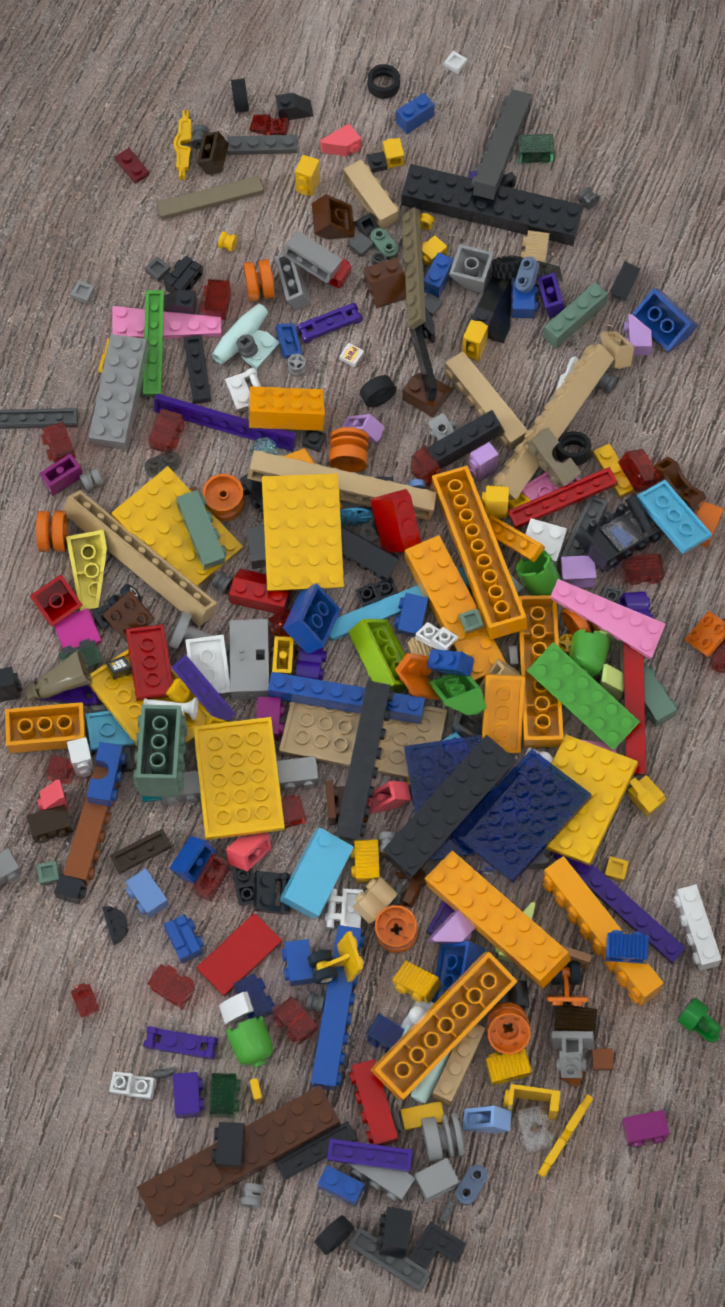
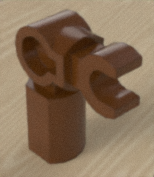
(413, 889)

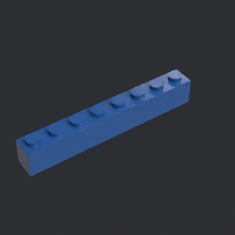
(340, 696)
(335, 1020)

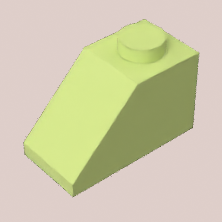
(612, 681)

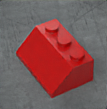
(396, 521)
(250, 591)

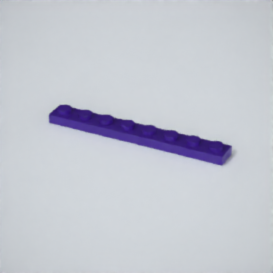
(223, 421)
(627, 909)

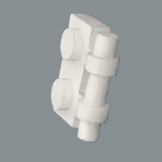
(348, 914)

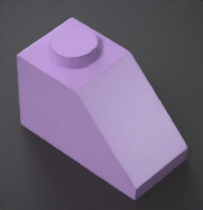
(366, 423)
(452, 930)

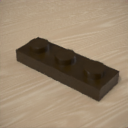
(140, 851)

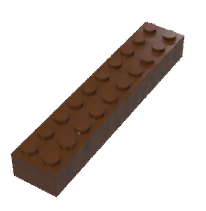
(264, 1143)

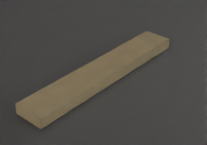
(210, 197)

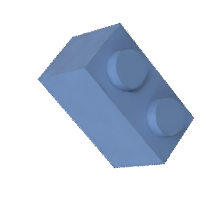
(147, 893)

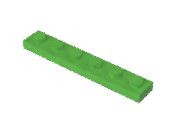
(154, 334)

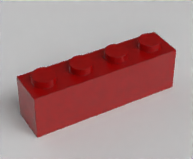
(374, 1103)

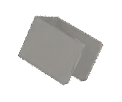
(436, 1180)

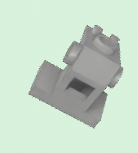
(572, 1054)

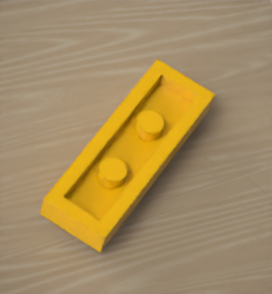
(607, 458)

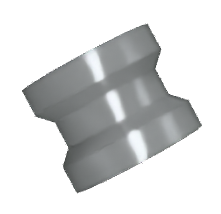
(293, 362)

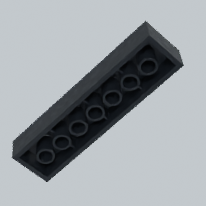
(448, 807)

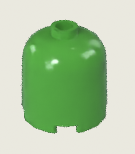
(538, 576)
(589, 651)
(251, 1042)

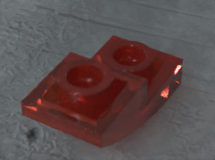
(266, 125)

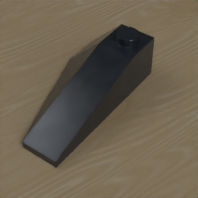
(495, 308)

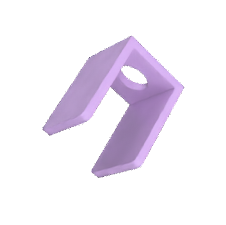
(578, 571)

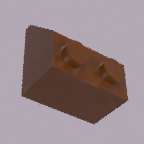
(332, 218)
(385, 282)
(415, 395)

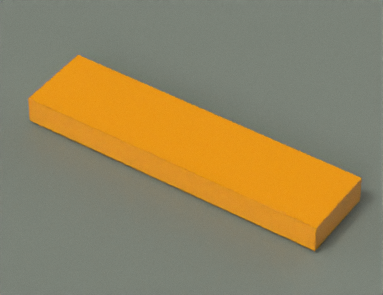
(515, 539)

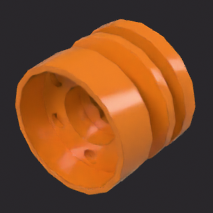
(348, 449)
(385, 925)
(509, 1038)

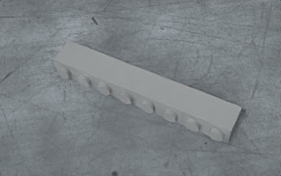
(291, 774)

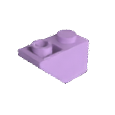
(638, 335)

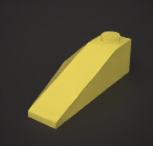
(88, 563)

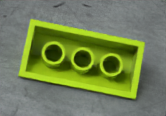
(379, 651)

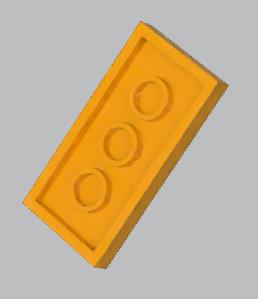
(504, 710)

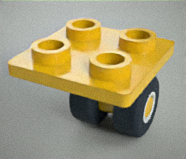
(327, 966)

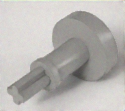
(184, 631)

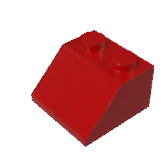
(55, 600)

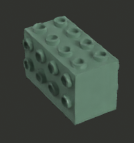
(160, 751)

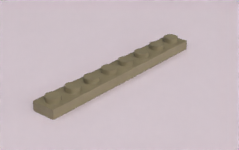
(413, 268)

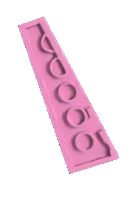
(176, 325)
(625, 624)

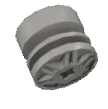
(442, 1137)

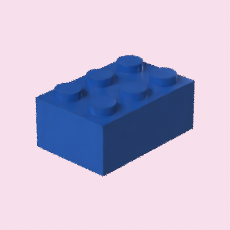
(312, 618)

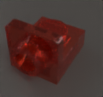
(85, 999)

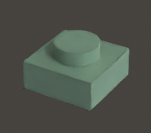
(471, 621)
(48, 872)

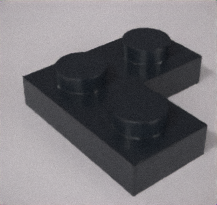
(433, 1241)

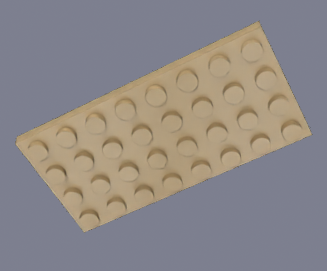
(332, 736)

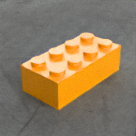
(286, 408)
(44, 727)

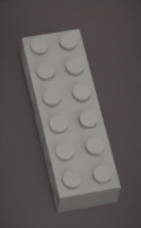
(119, 391)

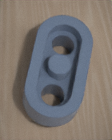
(528, 274)
(472, 1184)

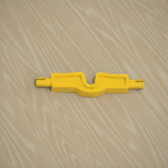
(183, 137)
(563, 1139)

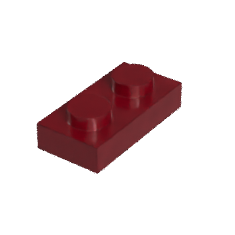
(132, 165)

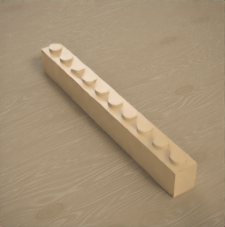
(556, 416)
(352, 486)
(141, 558)

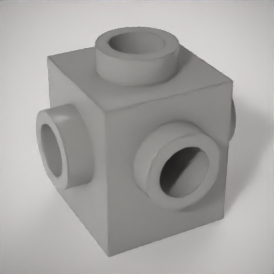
(439, 422)

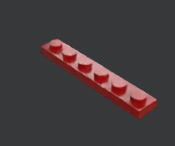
(562, 497)

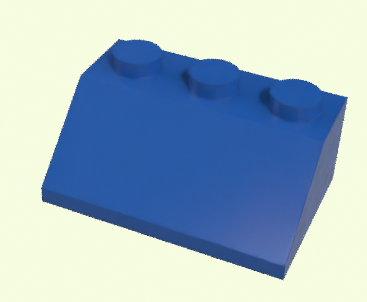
(665, 319)
(453, 962)

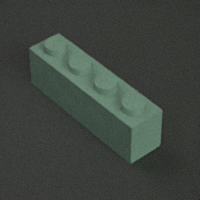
(575, 315)
(200, 529)

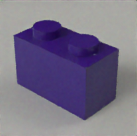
(551, 294)
(187, 1095)

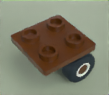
(127, 611)

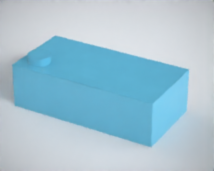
(316, 873)

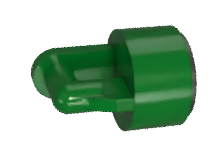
(695, 1018)

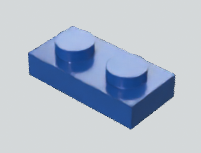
(288, 339)

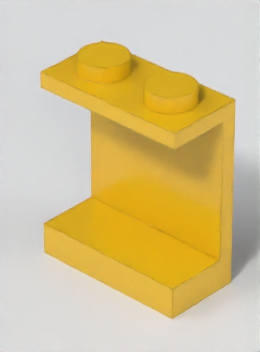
(533, 1093)

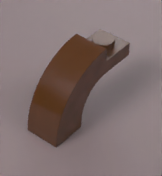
(671, 472)

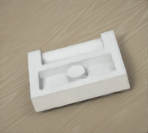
(239, 389)

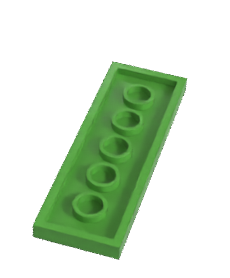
(583, 696)

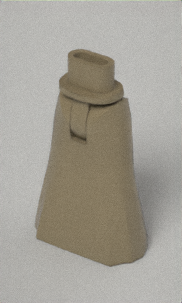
(65, 676)

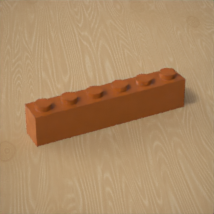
(89, 836)

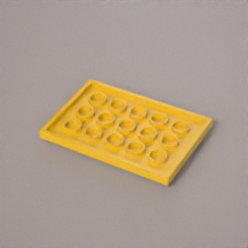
(158, 523)
(302, 531)
(121, 701)
(238, 778)
(606, 778)

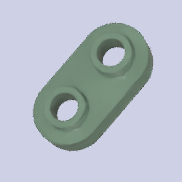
(384, 242)

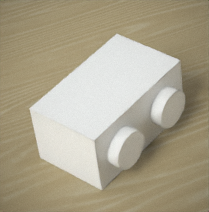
(81, 757)

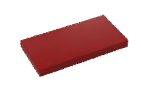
(149, 662)
(239, 954)

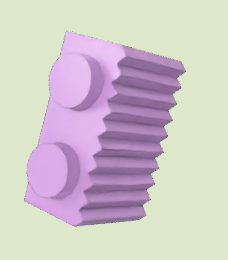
(483, 462)

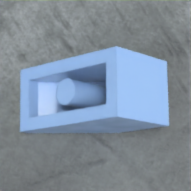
(487, 1119)

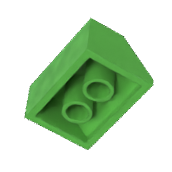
(459, 693)

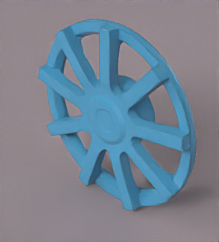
(352, 517)

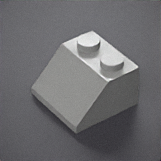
(472, 267)

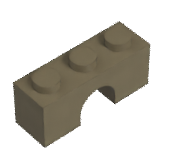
(541, 447)

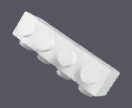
(698, 928)

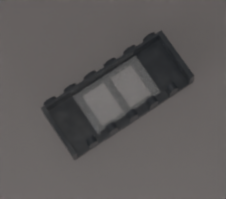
(616, 537)

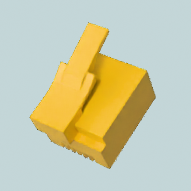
(645, 795)

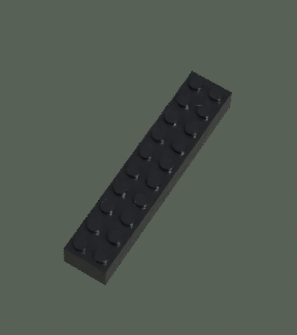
(509, 210)

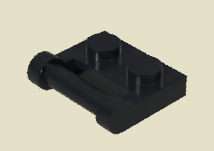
(266, 889)

